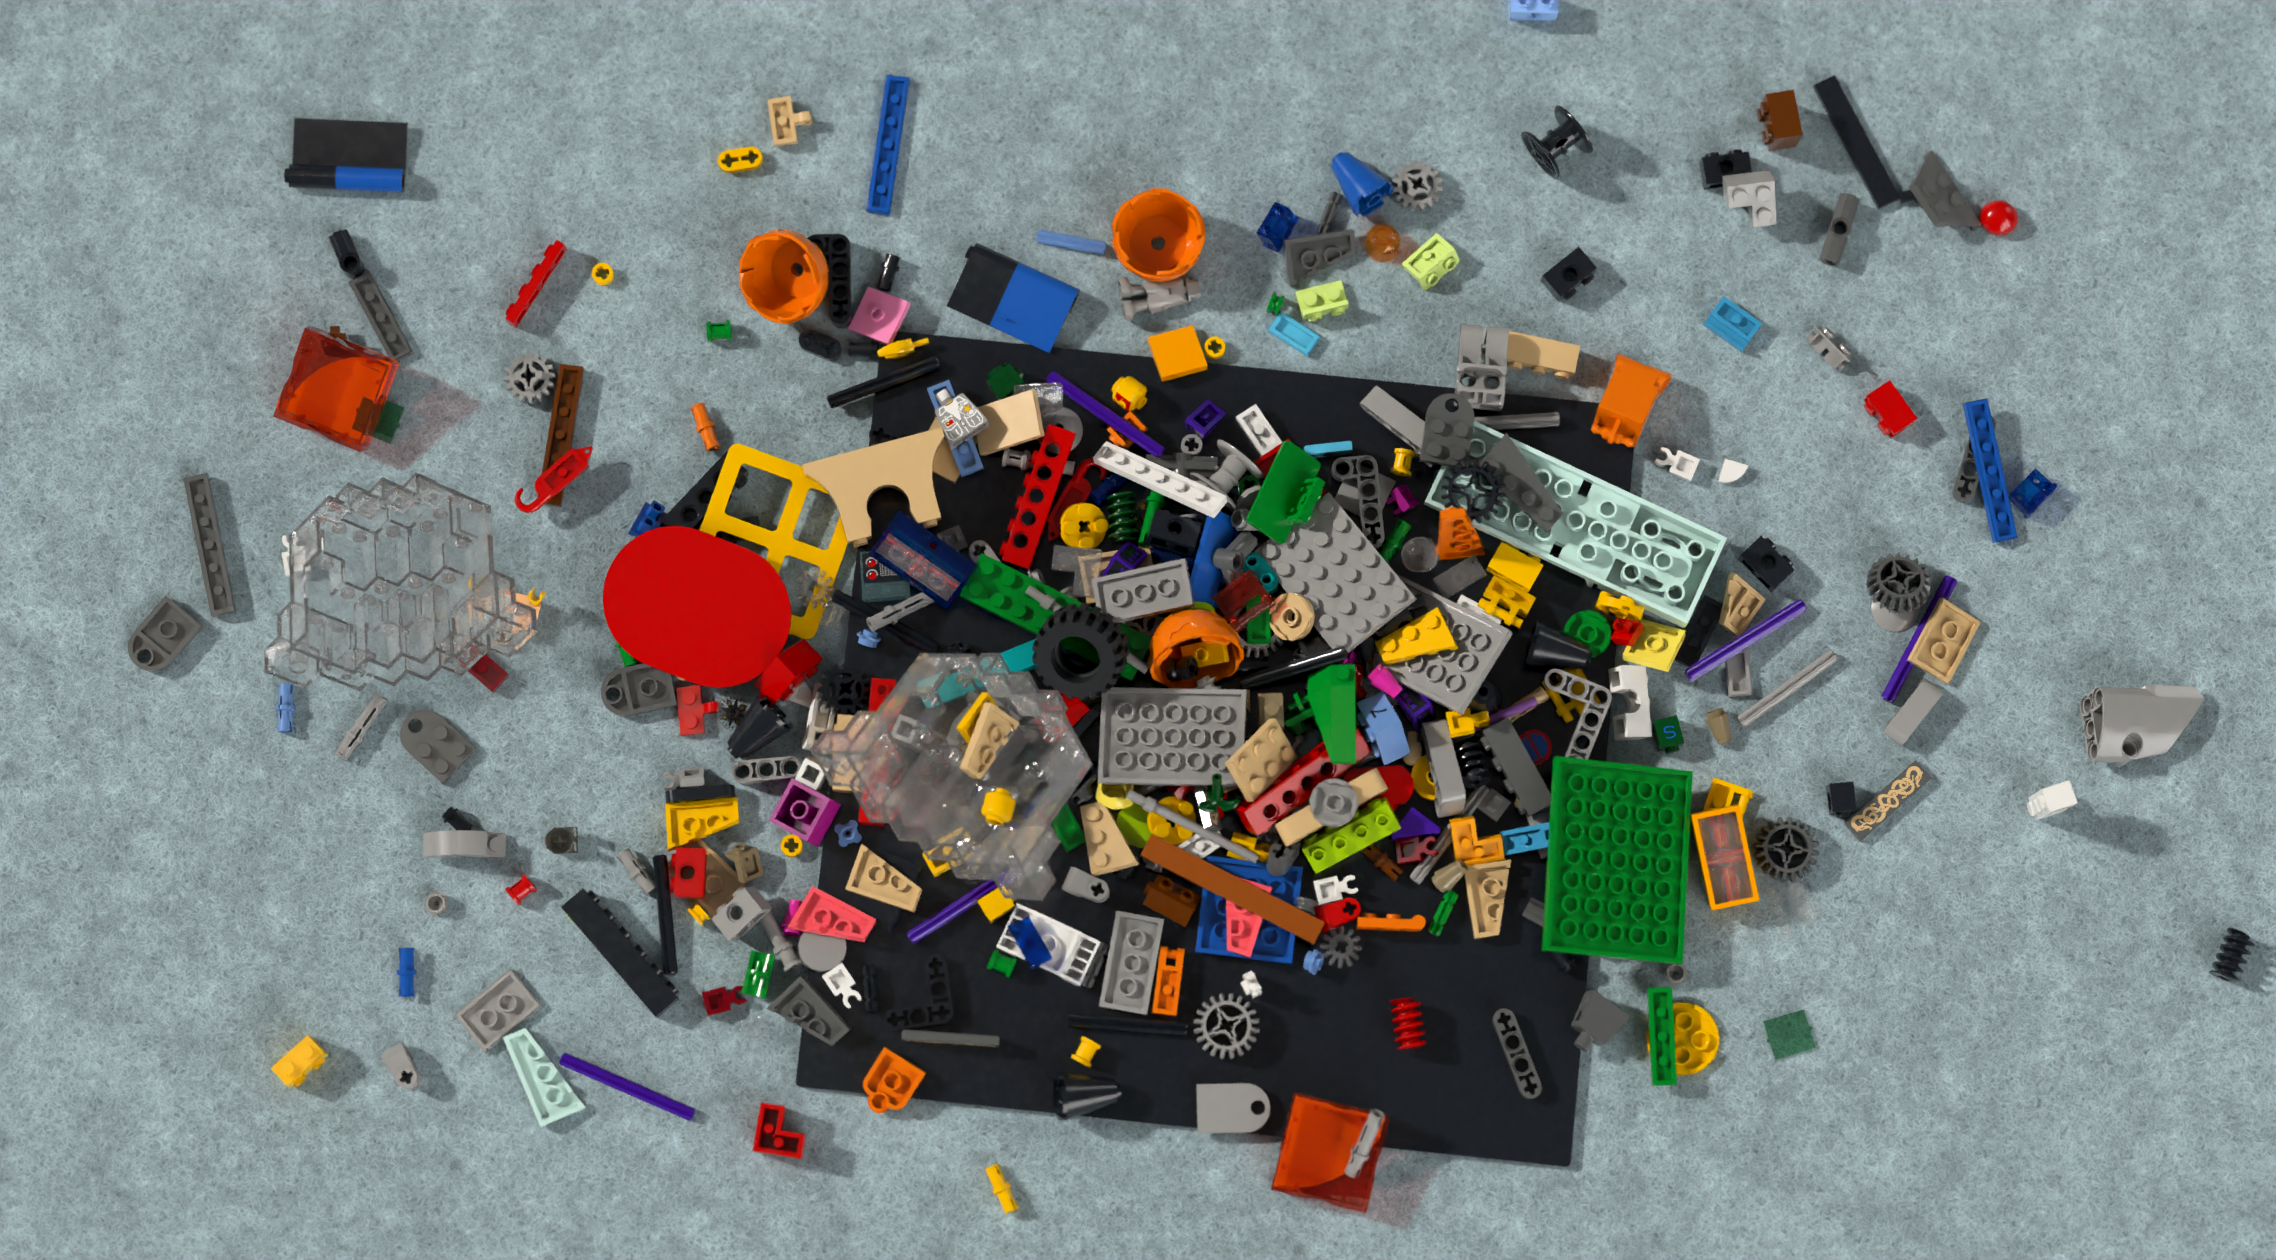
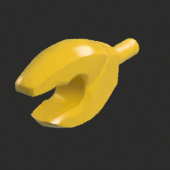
(900, 348)

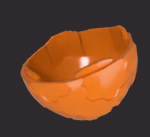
(1163, 216)
(772, 282)
(1188, 628)

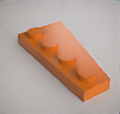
(1458, 535)

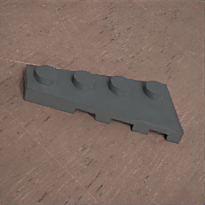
(1522, 484)

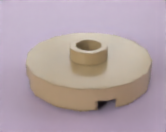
(1281, 616)

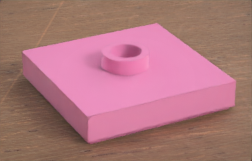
(879, 316)

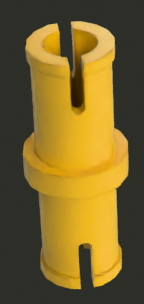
(1001, 1188)

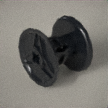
(1557, 142)

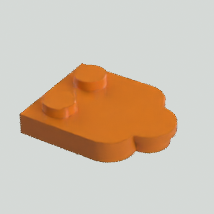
(891, 1081)

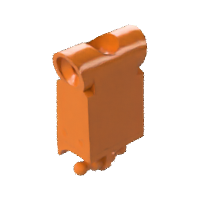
(1628, 401)

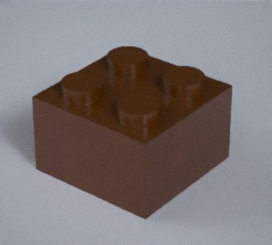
(1780, 120)

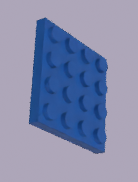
(1272, 942)

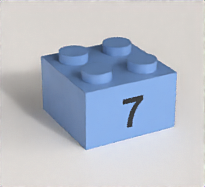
(1382, 728)

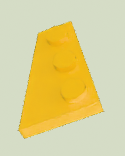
(1420, 637)
(698, 819)

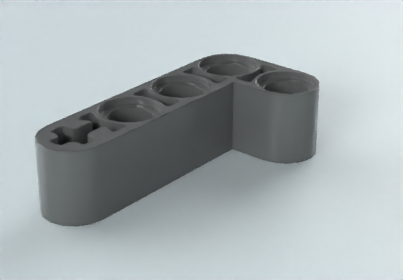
(1363, 479)

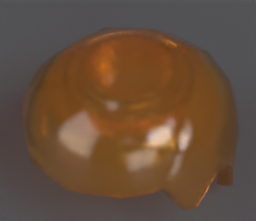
(1382, 243)

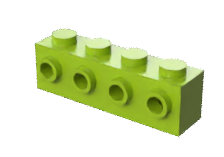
(1362, 830)

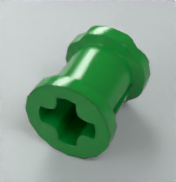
(719, 331)
(1249, 480)
(1002, 963)

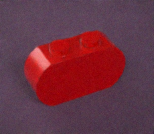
(1396, 778)

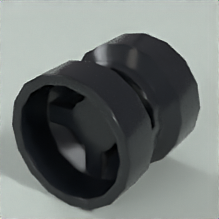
(1181, 668)

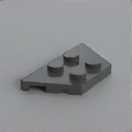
(1941, 197)

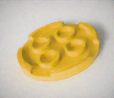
(1694, 1038)

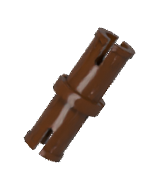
(1382, 861)

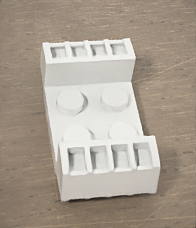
(1069, 948)

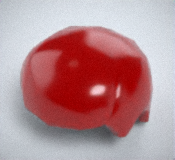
(1998, 217)

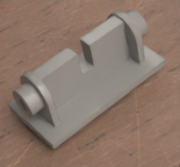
(1824, 340)

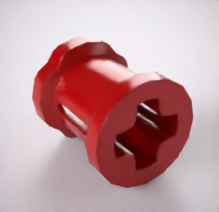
(521, 889)

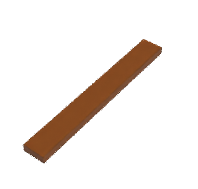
(1232, 889)

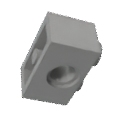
(753, 908)

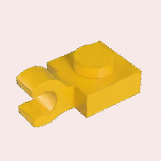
(1464, 724)
(1250, 844)

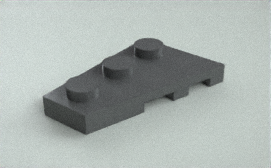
(1315, 252)
(809, 1010)

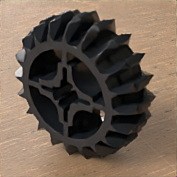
(1474, 479)

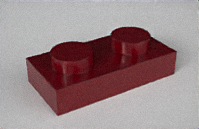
(488, 673)

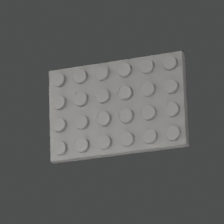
(1339, 574)
(1450, 675)
(1170, 735)

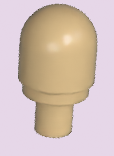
(1415, 749)

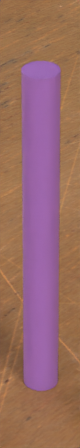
(1508, 712)

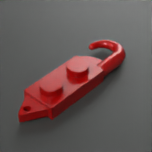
(556, 478)
(1075, 492)

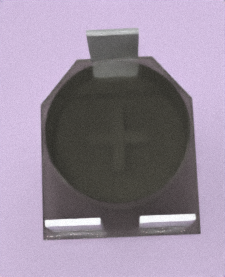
(562, 840)

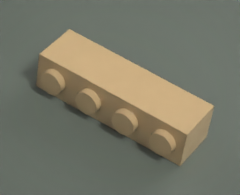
(1541, 355)

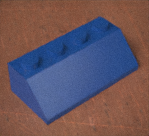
(1204, 576)

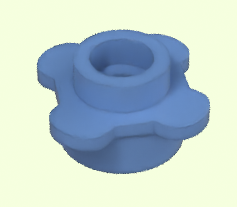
(868, 638)
(854, 836)
(1313, 961)

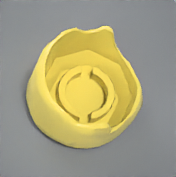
(1114, 795)

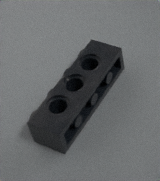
(692, 499)

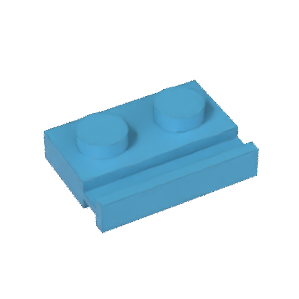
(1732, 324)

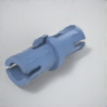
(285, 708)

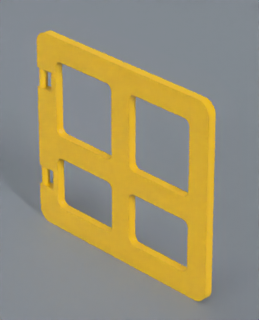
(781, 541)

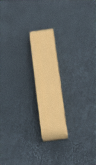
(1303, 823)

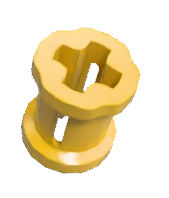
(1402, 462)
(1085, 1051)

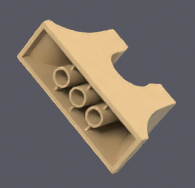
(895, 464)

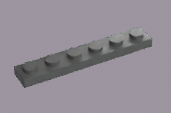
(209, 545)

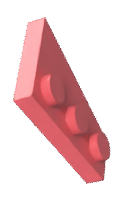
(831, 917)
(1242, 925)

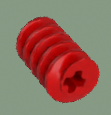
(1408, 1023)

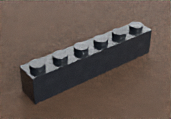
(620, 953)

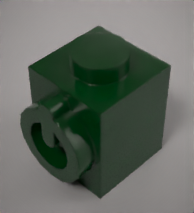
(1003, 379)

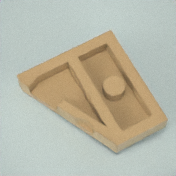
(1739, 605)

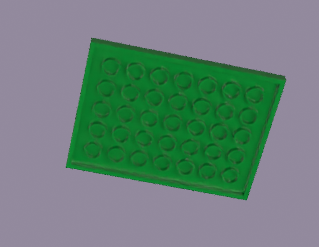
(1617, 860)

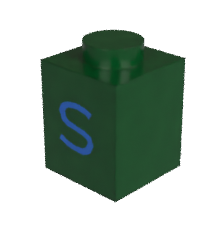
(1668, 734)

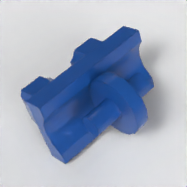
(648, 518)

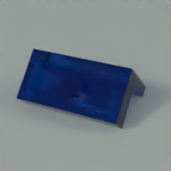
(1029, 943)

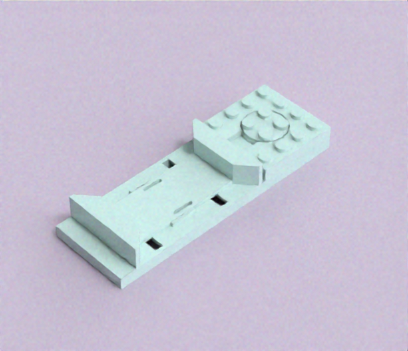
(1604, 537)

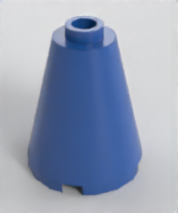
(1360, 184)

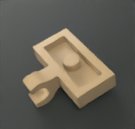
(784, 120)

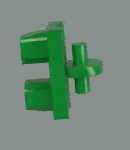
(1299, 711)
(758, 974)

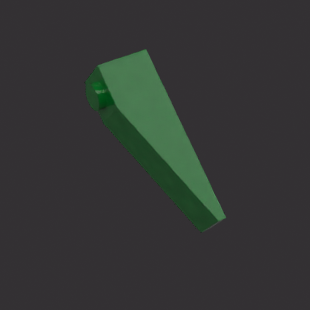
(1334, 707)

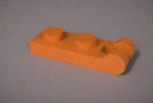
(1391, 922)
(1168, 982)

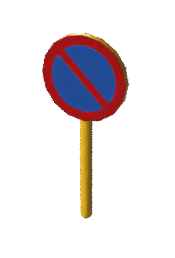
(1537, 746)

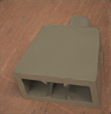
(1270, 707)

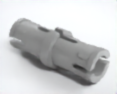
(637, 871)

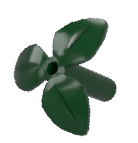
(1215, 794)

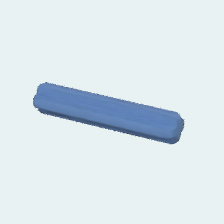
(1071, 242)

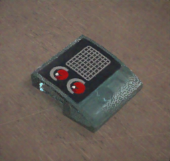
(880, 582)

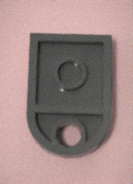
(1446, 433)
(164, 634)
(641, 690)
(436, 745)

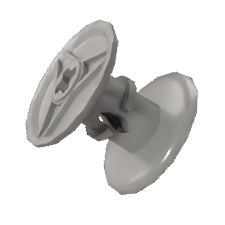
(1229, 472)

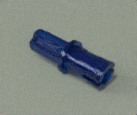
(1109, 486)

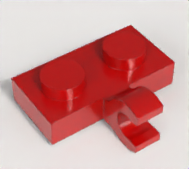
(692, 710)

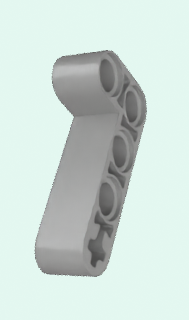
(1395, 418)
(1444, 768)

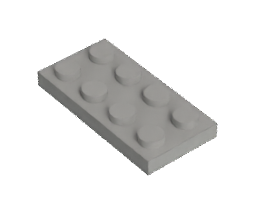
(1144, 591)
(1131, 963)

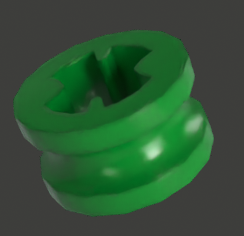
(1275, 303)

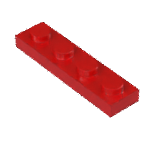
(529, 291)

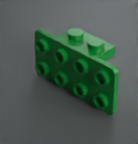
(1286, 493)

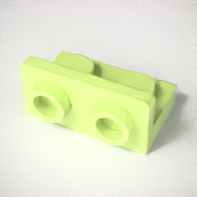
(1431, 261)
(1322, 300)

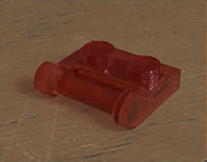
(1238, 595)

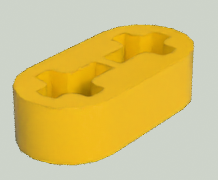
(740, 154)

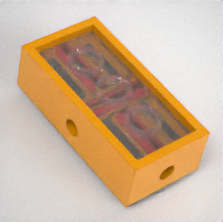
(1724, 857)

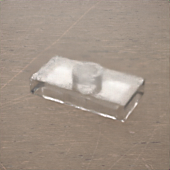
(1459, 577)

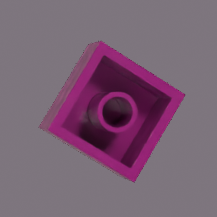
(804, 812)

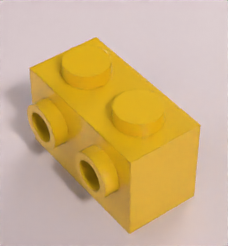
(1515, 566)
(300, 1061)

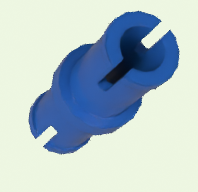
(406, 972)

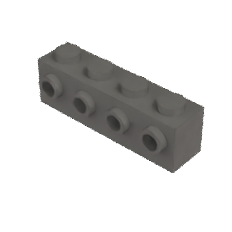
(1517, 767)

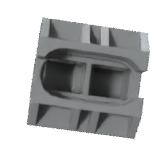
(1493, 368)

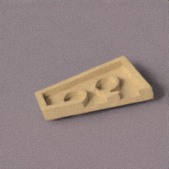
(987, 737)
(1104, 841)
(882, 882)
(1486, 895)

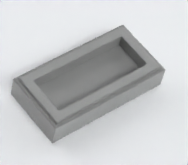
(1738, 675)

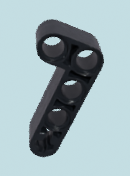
(837, 281)

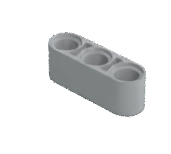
(1913, 712)
(756, 765)

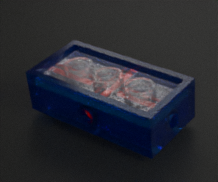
(923, 559)

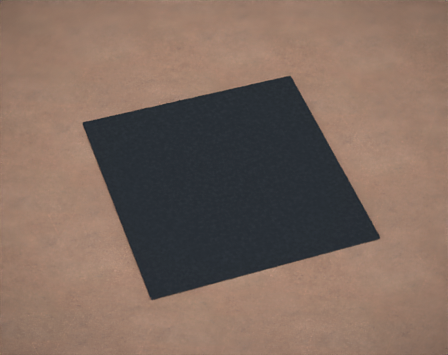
(1318, 1031)

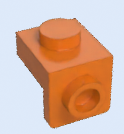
(1118, 438)

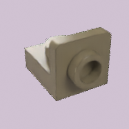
(746, 862)

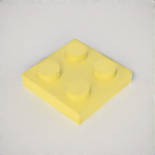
(1655, 646)

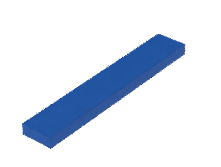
(888, 144)
(1990, 470)

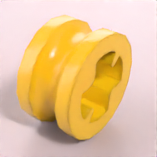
(605, 267)
(1219, 342)
(797, 841)
(699, 914)

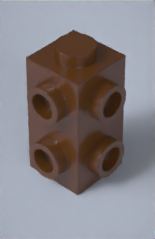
(1171, 899)

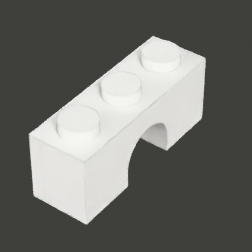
(1632, 684)
(2051, 800)

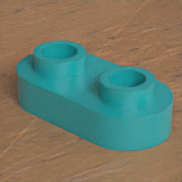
(1262, 571)

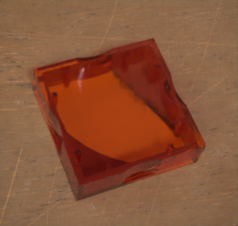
(336, 388)
(1318, 1149)

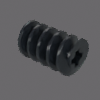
(1469, 761)
(2231, 955)

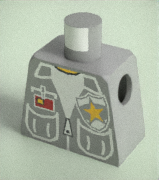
(959, 418)

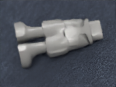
(1159, 295)

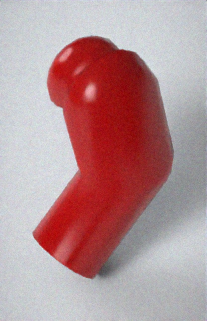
(1360, 692)

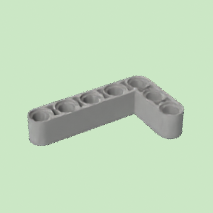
(1590, 707)

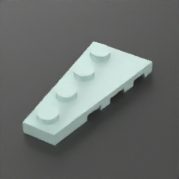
(544, 1086)

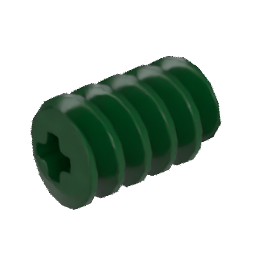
(1121, 517)

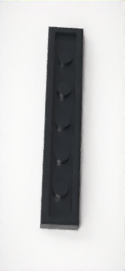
(1856, 142)

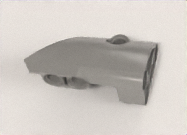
(2135, 721)

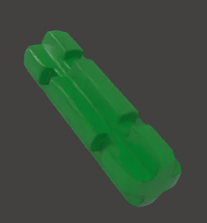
(1442, 913)

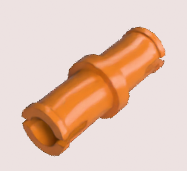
(705, 427)

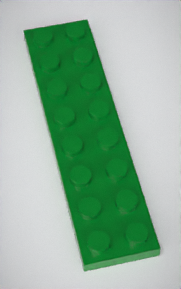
(1003, 594)

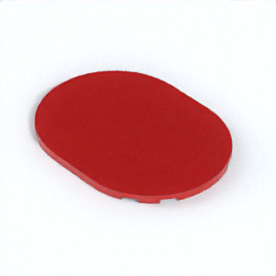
(697, 606)

